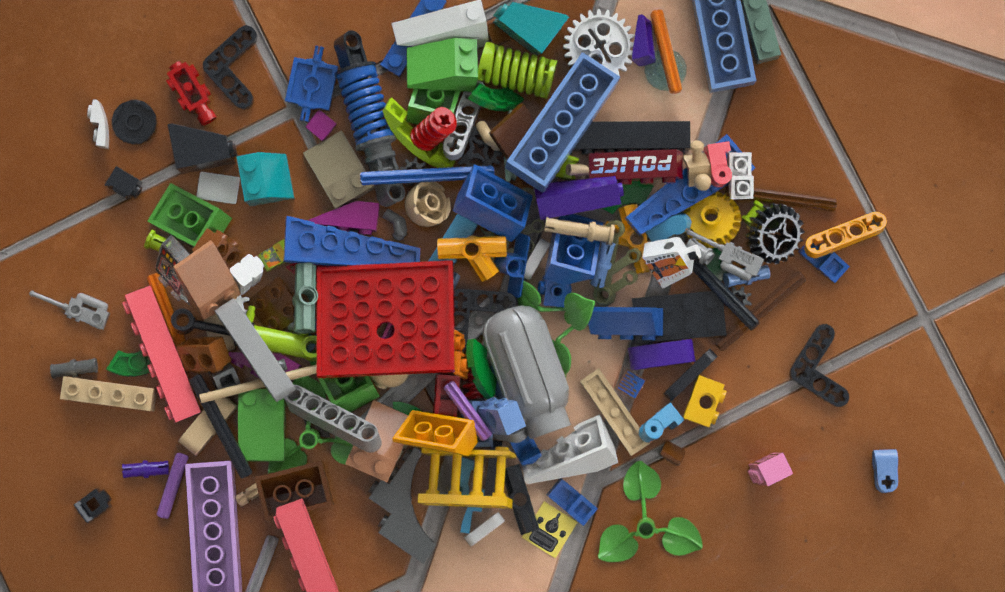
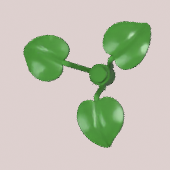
(577, 314)
(310, 437)
(619, 545)

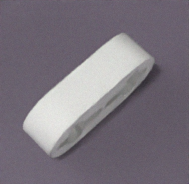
(535, 258)
(484, 529)

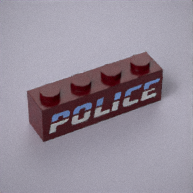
(638, 166)

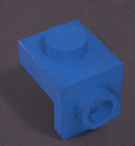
(527, 451)

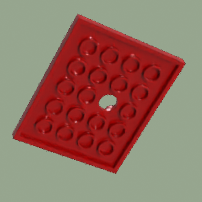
(362, 297)

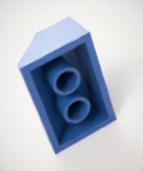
(493, 203)
(571, 257)
(626, 322)

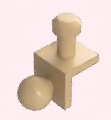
(698, 167)

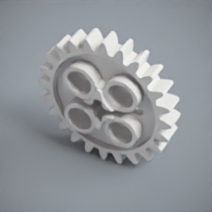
(617, 35)

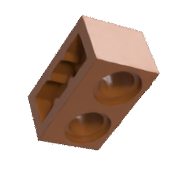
(224, 245)
(203, 354)

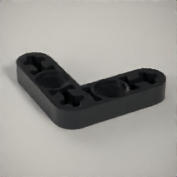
(223, 69)
(472, 305)
(812, 374)

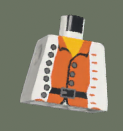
(670, 259)

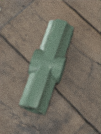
(305, 311)

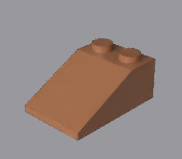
(206, 280)
(381, 462)

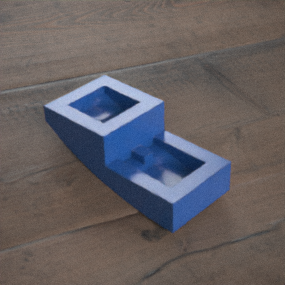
(829, 265)
(572, 501)

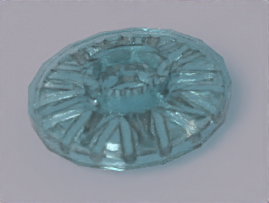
(656, 75)

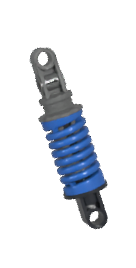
(365, 112)

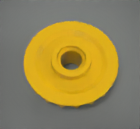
(724, 227)

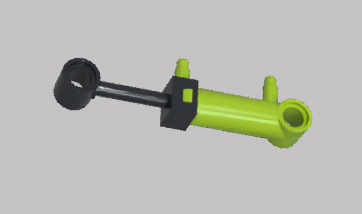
(276, 340)

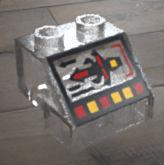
(169, 255)

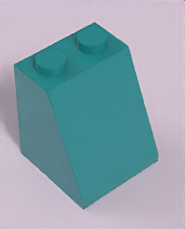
(529, 25)
(265, 178)

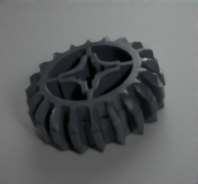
(773, 220)

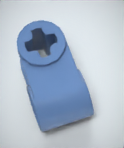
(885, 465)

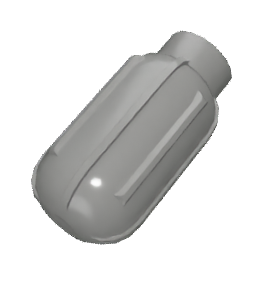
(528, 368)

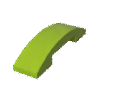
(401, 128)

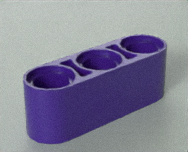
(661, 354)

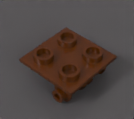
(274, 305)

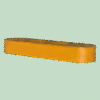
(844, 232)

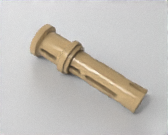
(590, 231)

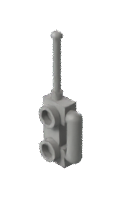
(734, 254)
(76, 310)

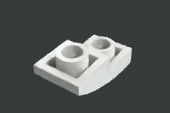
(98, 117)
(742, 182)

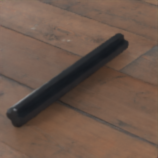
(725, 295)
(221, 428)

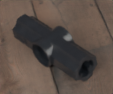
(524, 514)

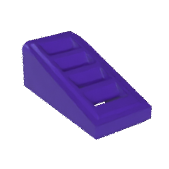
(643, 46)

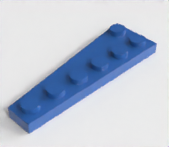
(672, 200)
(334, 247)

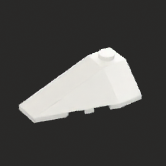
(454, 22)
(579, 453)

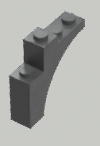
(402, 525)

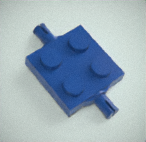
(311, 84)

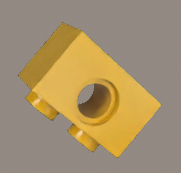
(704, 387)

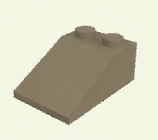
(338, 170)

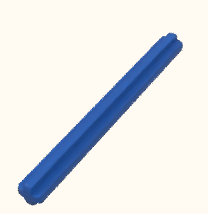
(418, 175)

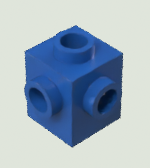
(553, 293)

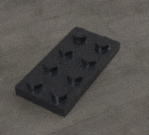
(686, 315)

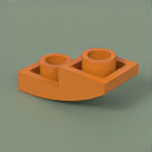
(461, 365)

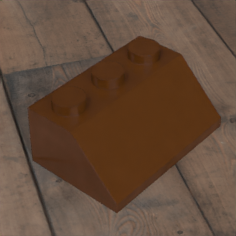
(300, 482)

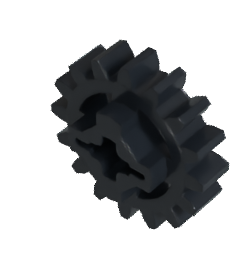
(470, 156)

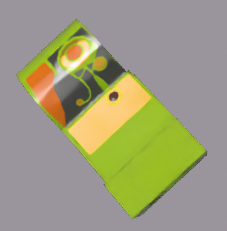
(273, 256)

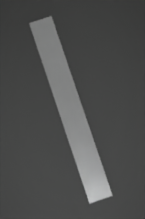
(417, 382)

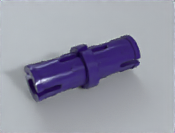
(145, 469)

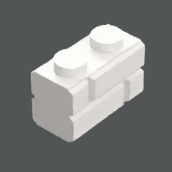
(247, 272)

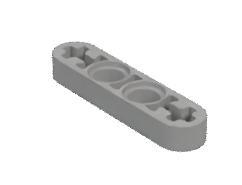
(462, 119)

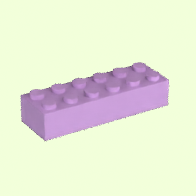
(213, 527)

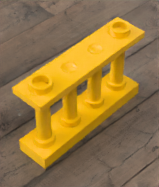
(476, 497)

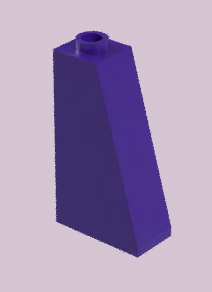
(578, 196)

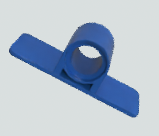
(517, 264)

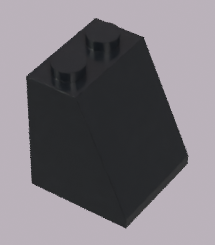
(200, 149)

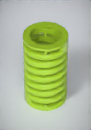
(514, 74)

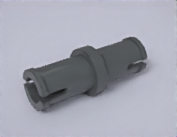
(74, 368)

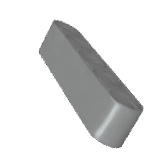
(255, 350)
(337, 426)

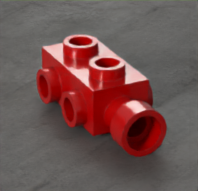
(189, 89)

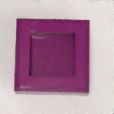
(321, 125)

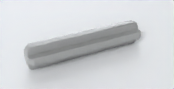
(262, 564)

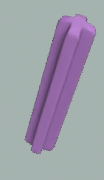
(467, 410)
(172, 486)

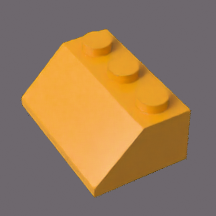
(437, 433)

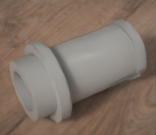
(706, 253)

